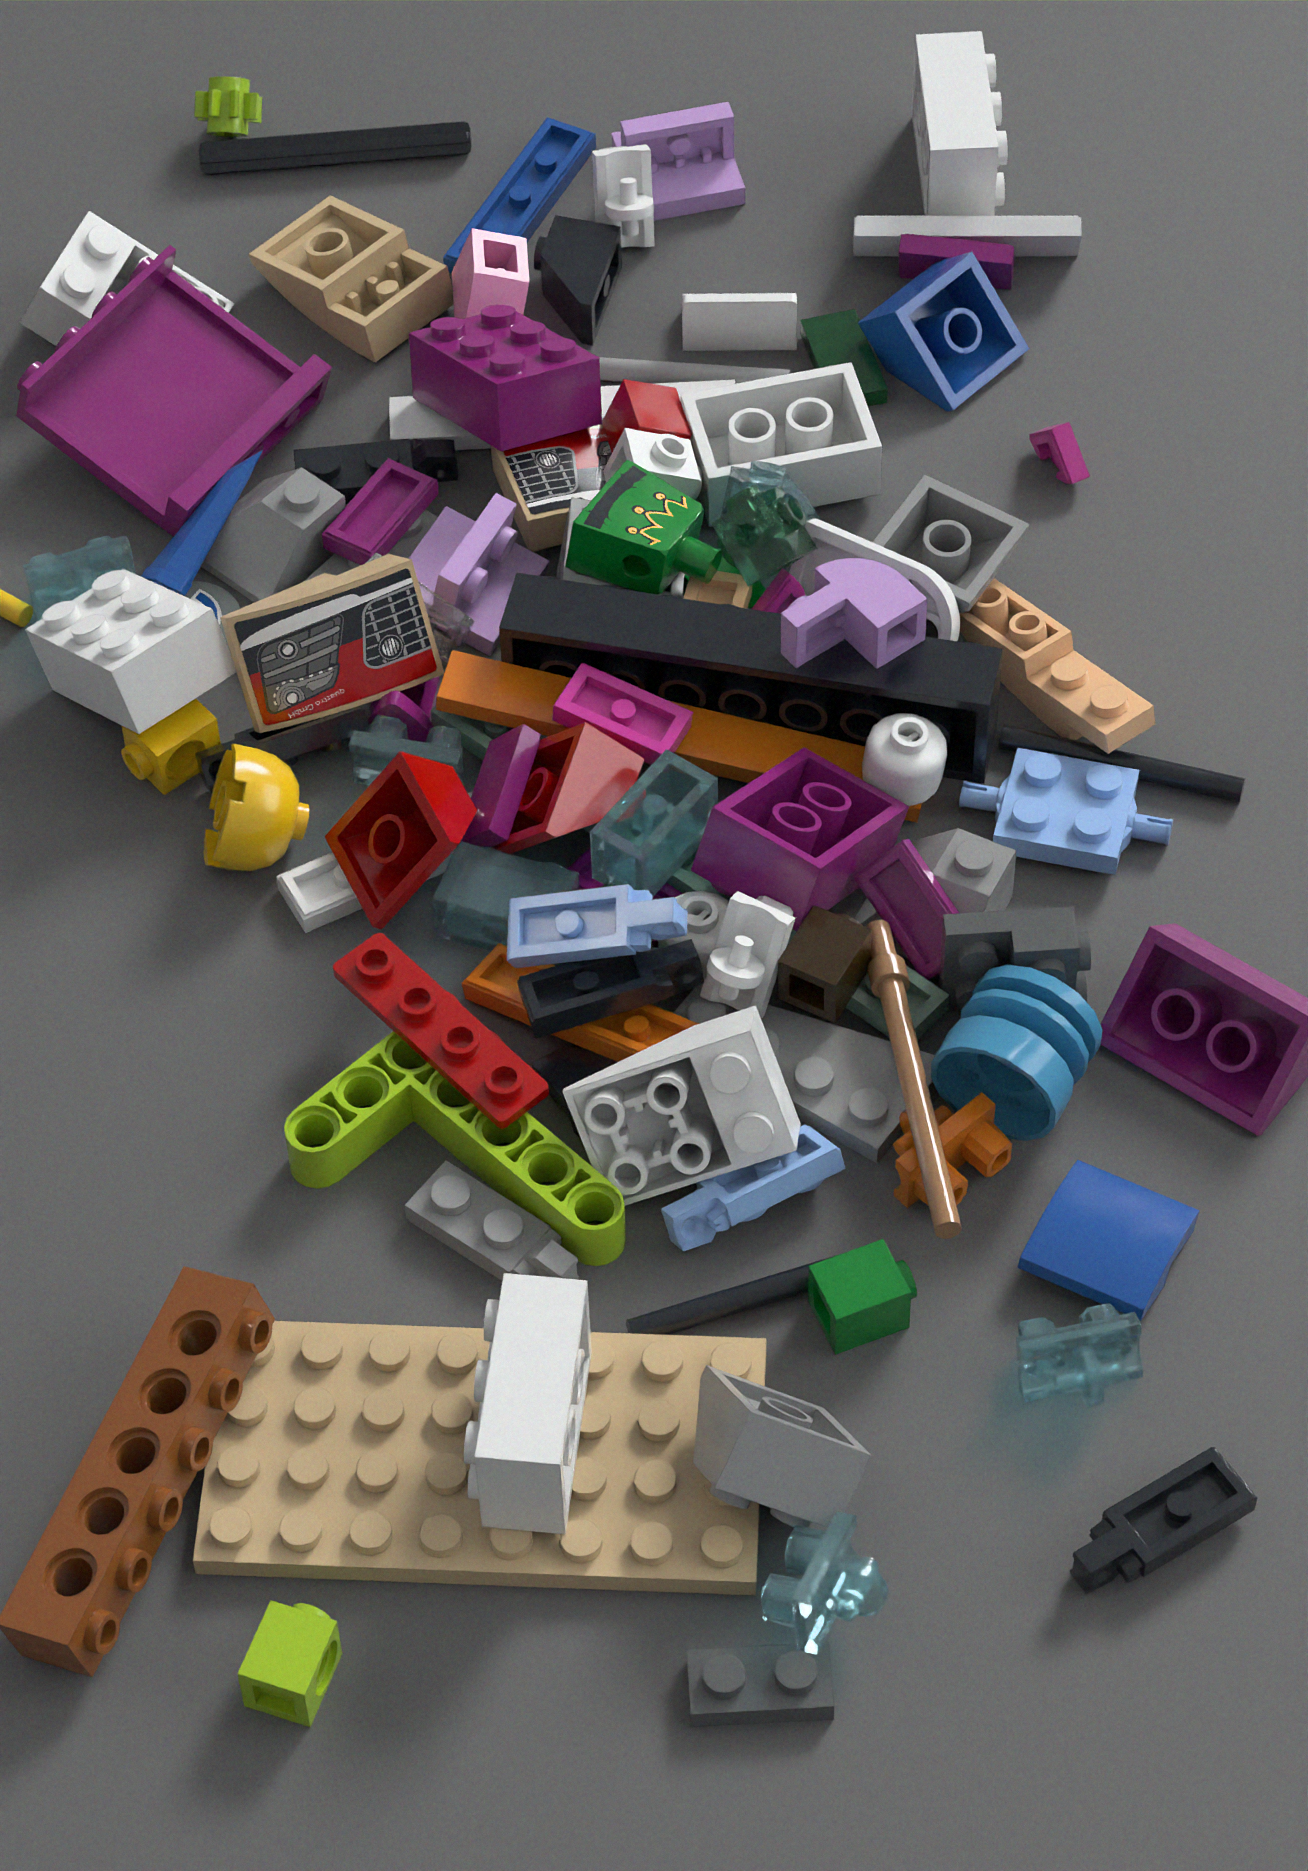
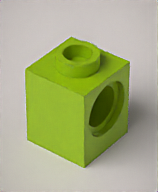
(290, 1662)

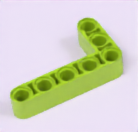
(426, 1098)

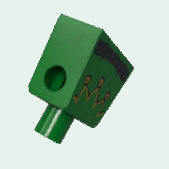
(641, 534)

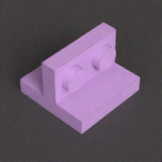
(689, 159)
(476, 566)

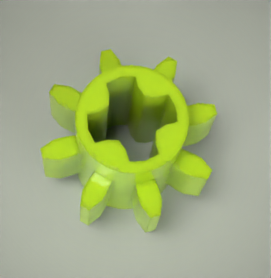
(228, 106)

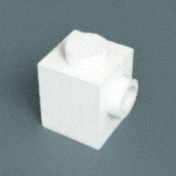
(661, 455)

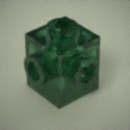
(763, 533)

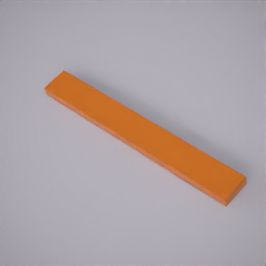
(715, 742)

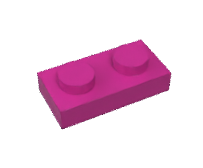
(622, 712)

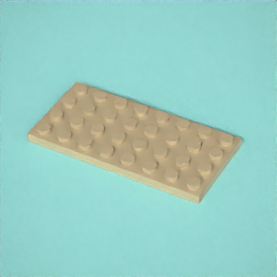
(358, 1471)

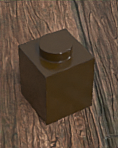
(824, 963)

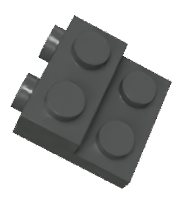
(1022, 937)

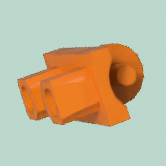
(964, 1137)

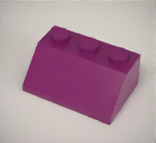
(1210, 1026)

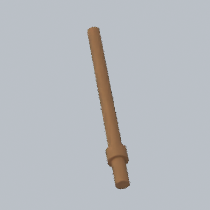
(890, 982)

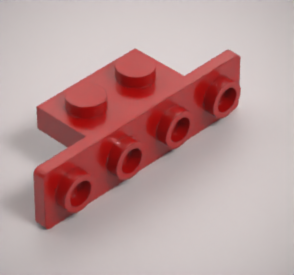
(441, 1030)

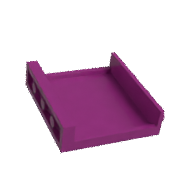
(166, 393)

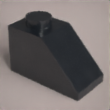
(579, 271)

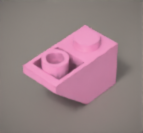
(490, 273)

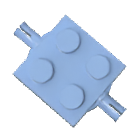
(1066, 811)

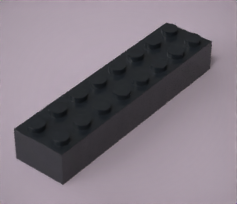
(734, 665)

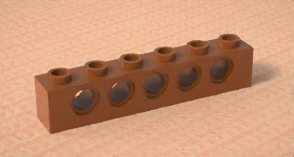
(187, 1362)

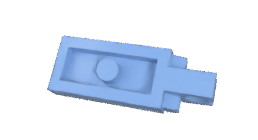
(589, 925)
(750, 1190)

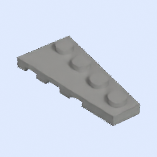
(834, 1075)

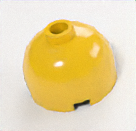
(253, 811)

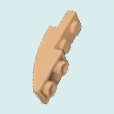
(1050, 676)

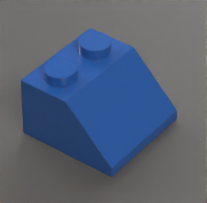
(945, 332)

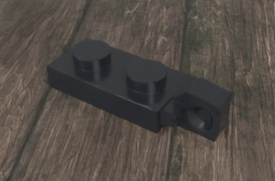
(352, 465)
(287, 743)
(607, 986)
(1163, 1521)

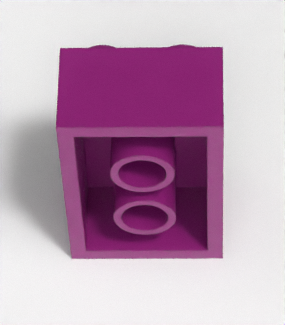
(505, 377)
(798, 834)

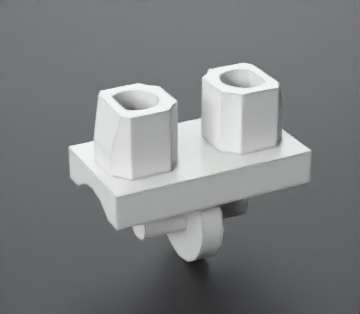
(625, 192)
(748, 952)

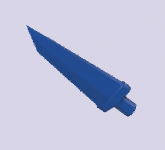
(187, 550)

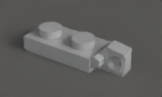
(487, 1227)

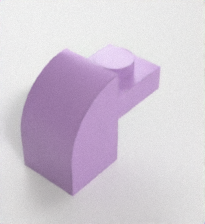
(858, 603)

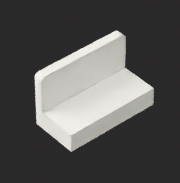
(739, 321)

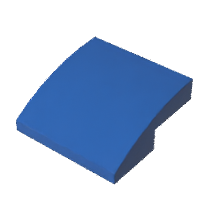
(1108, 1239)

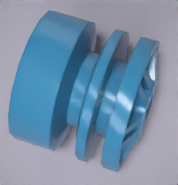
(1021, 1046)

